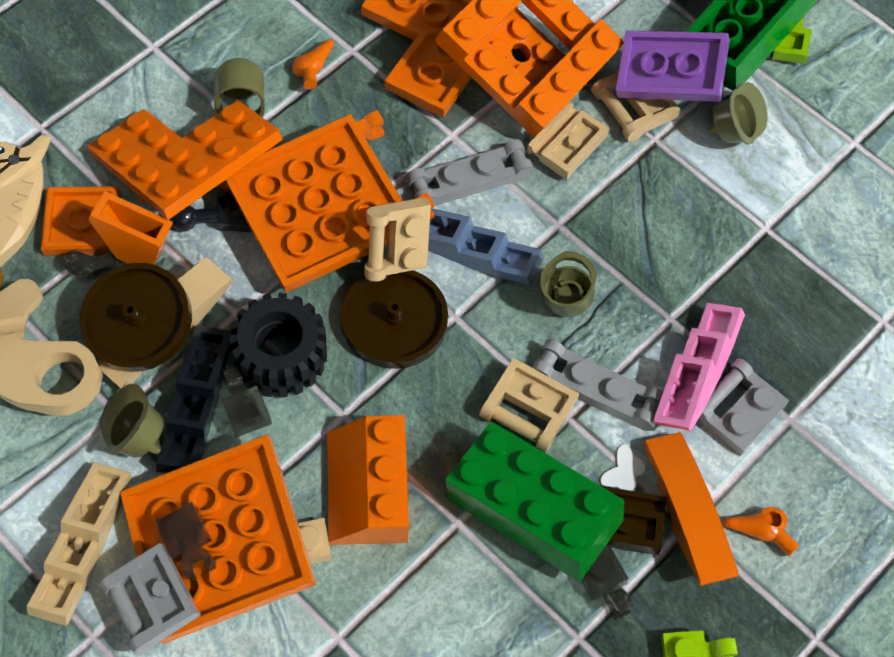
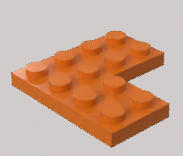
(425, 71)
(177, 170)

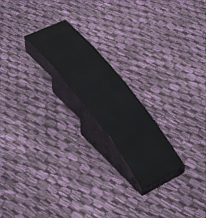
(195, 399)

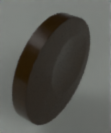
(136, 317)
(394, 319)

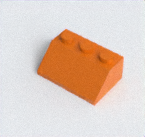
(368, 482)

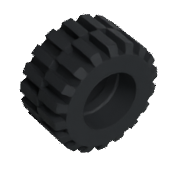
(276, 318)

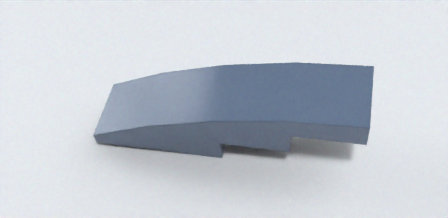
(482, 248)

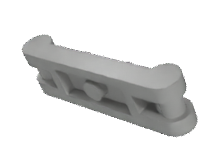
(472, 174)
(600, 386)

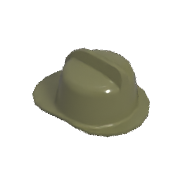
(740, 115)
(131, 423)

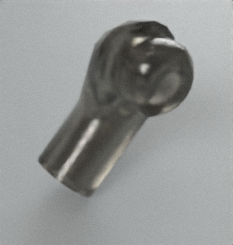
(88, 266)

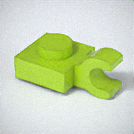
(795, 45)
(694, 645)

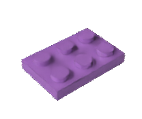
(673, 65)

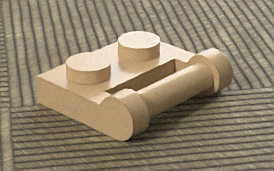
(651, 111)
(407, 238)
(536, 395)

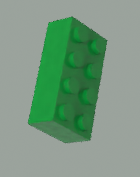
(753, 31)
(535, 500)

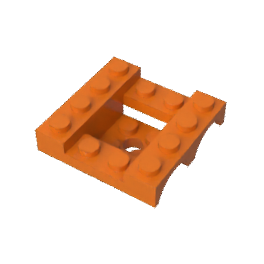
(537, 89)

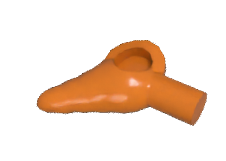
(311, 63)
(766, 526)

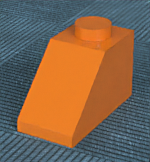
(130, 230)

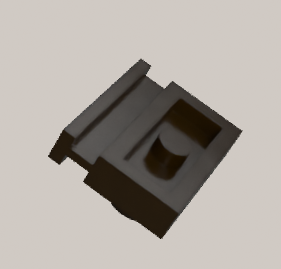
(641, 523)

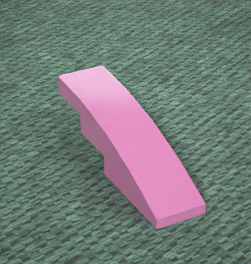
(699, 368)

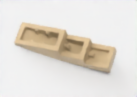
(204, 287)
(79, 544)

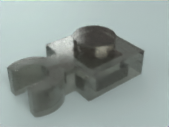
(184, 537)

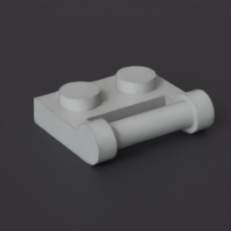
(749, 414)
(161, 593)

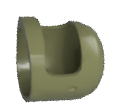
(239, 80)
(568, 289)

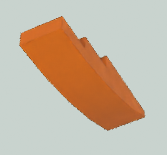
(691, 509)

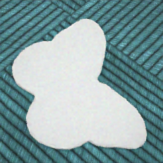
(628, 469)

